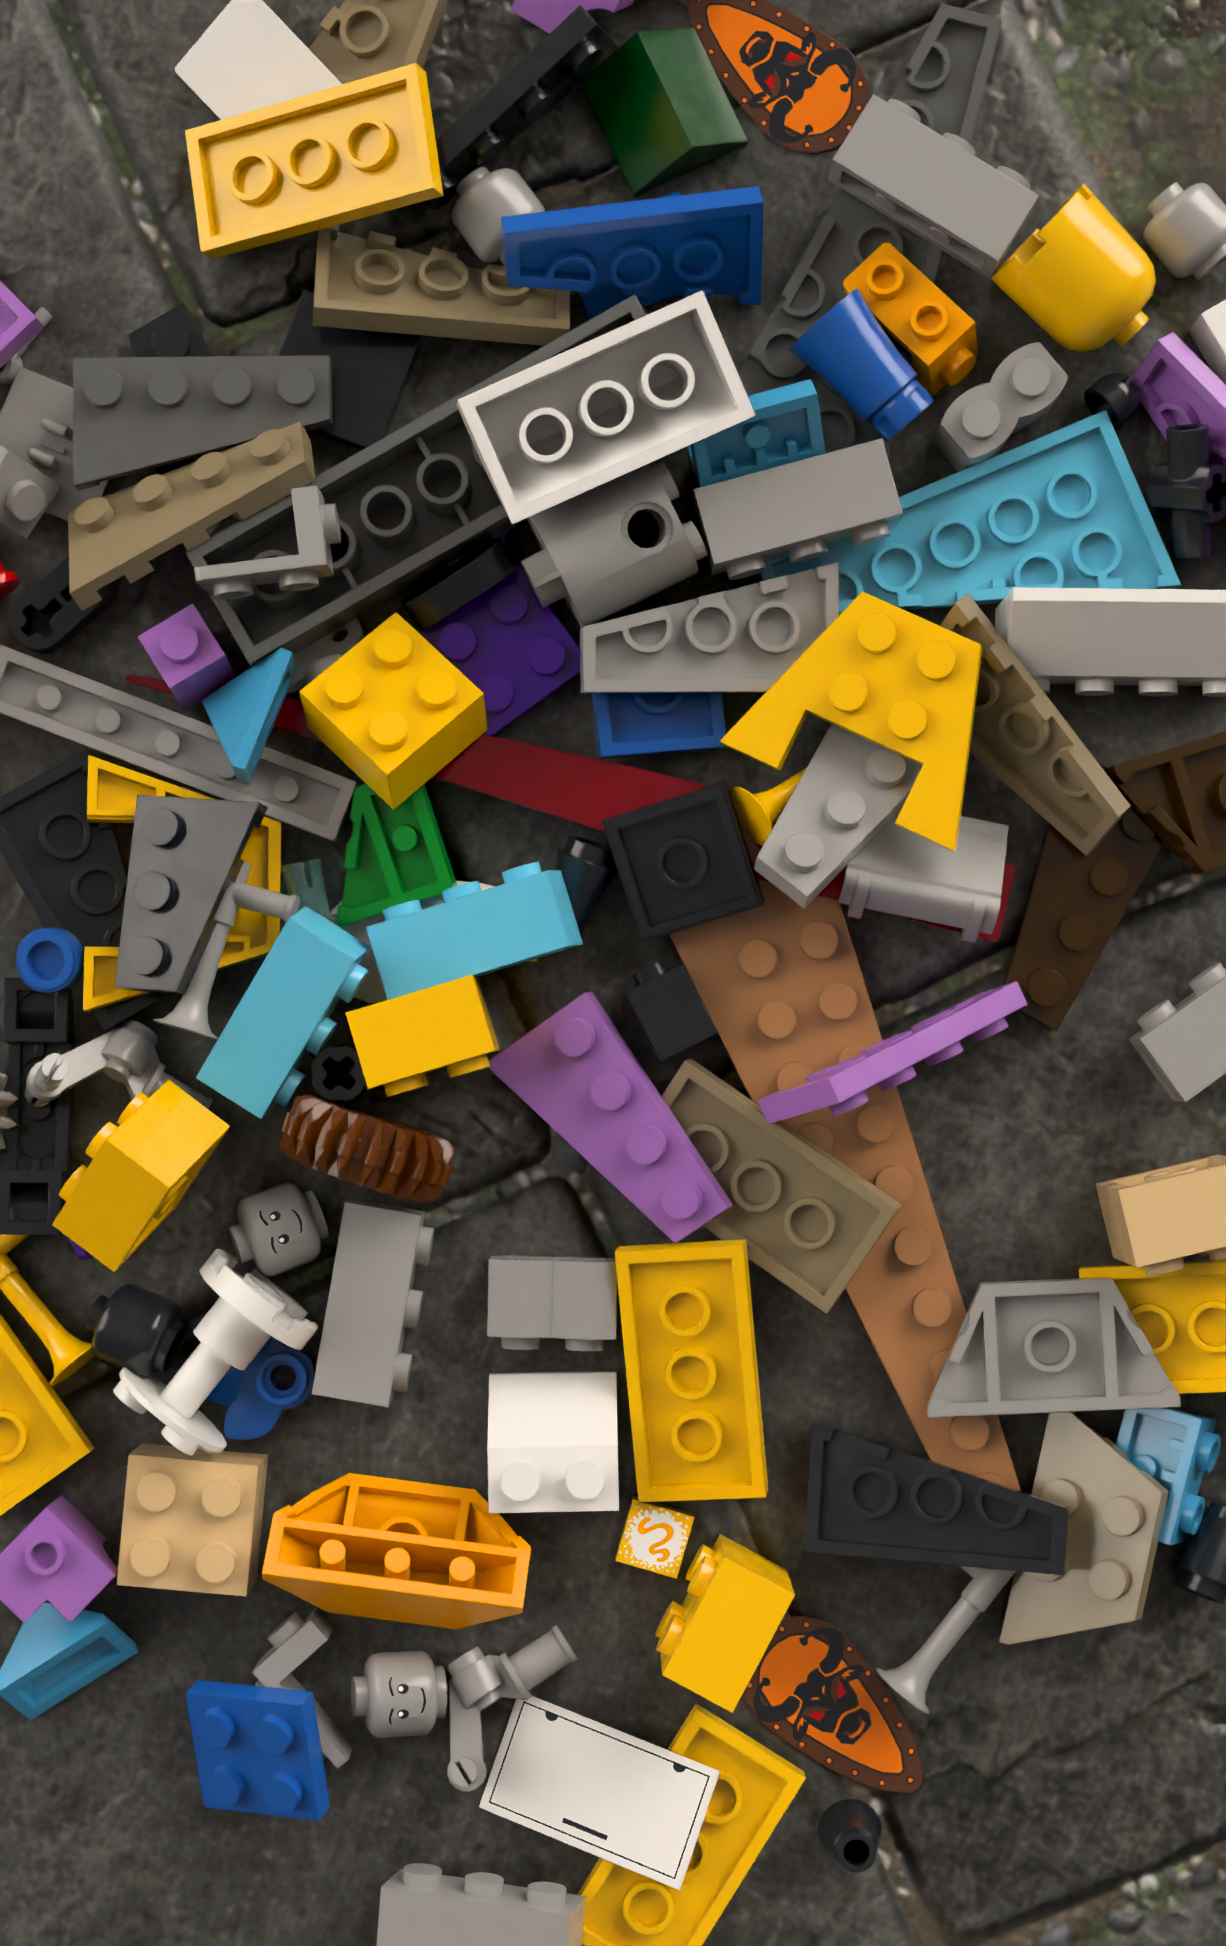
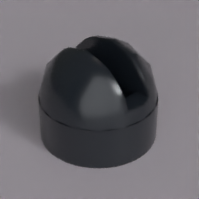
(1113, 396)

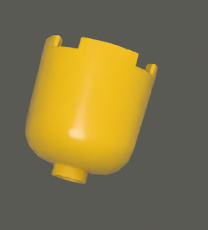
(1081, 276)

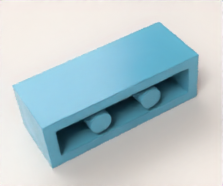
(474, 930)
(285, 1013)

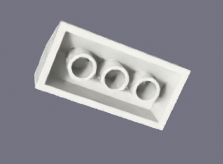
(605, 407)
(1118, 638)

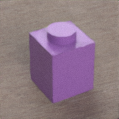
(187, 657)

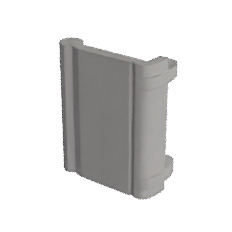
(928, 882)

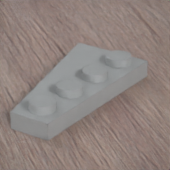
(834, 813)

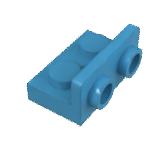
(781, 433)
(1175, 1452)

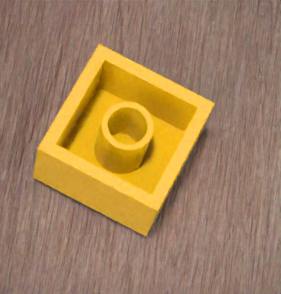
(394, 710)
(424, 1033)
(137, 1173)
(724, 1621)

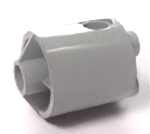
(590, 554)

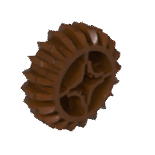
(366, 1148)

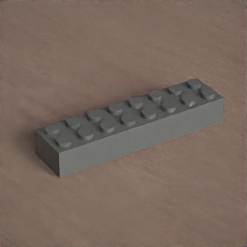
(401, 514)

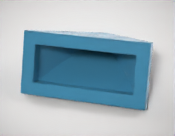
(247, 710)
(59, 1658)

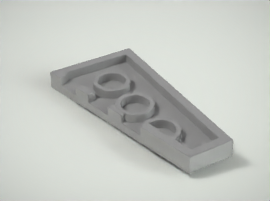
(713, 642)

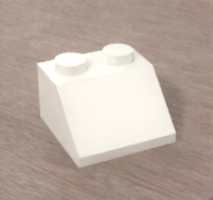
(553, 1442)

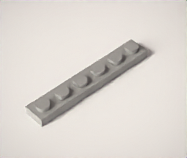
(168, 744)

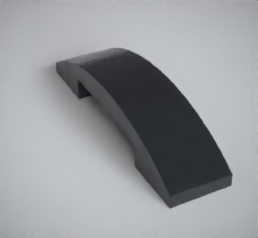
(41, 1142)

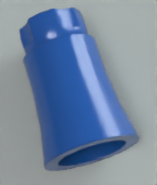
(863, 366)

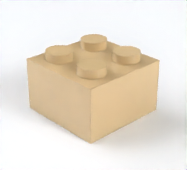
(1167, 1214)
(192, 1520)

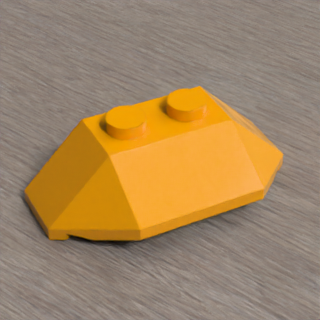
(399, 1553)

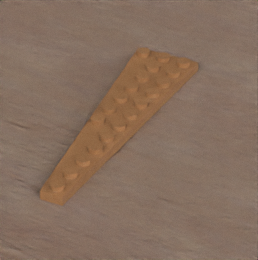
(785, 1007)

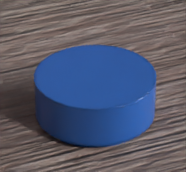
(50, 960)

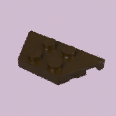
(1182, 798)

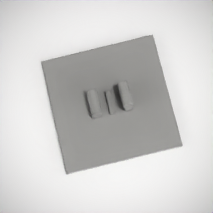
(39, 430)

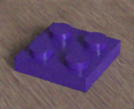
(508, 649)

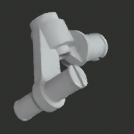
(122, 1054)
(482, 1681)

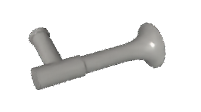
(192, 1009)
(914, 1675)

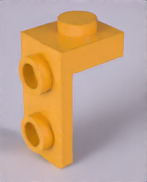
(917, 317)

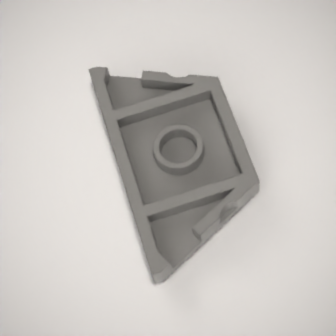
(1049, 1351)

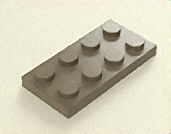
(791, 1201)

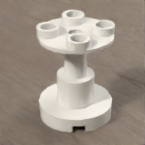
(230, 1335)

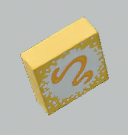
(654, 1537)

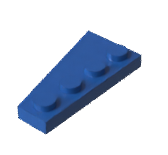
(643, 245)

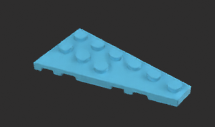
(1028, 518)

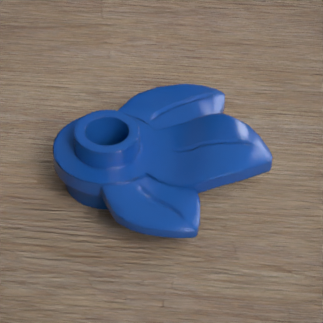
(254, 1396)

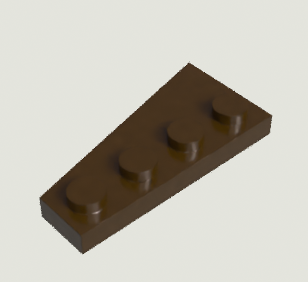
(1074, 913)

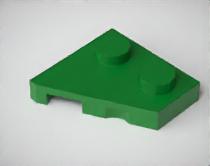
(392, 855)

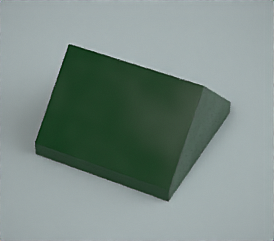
(662, 108)

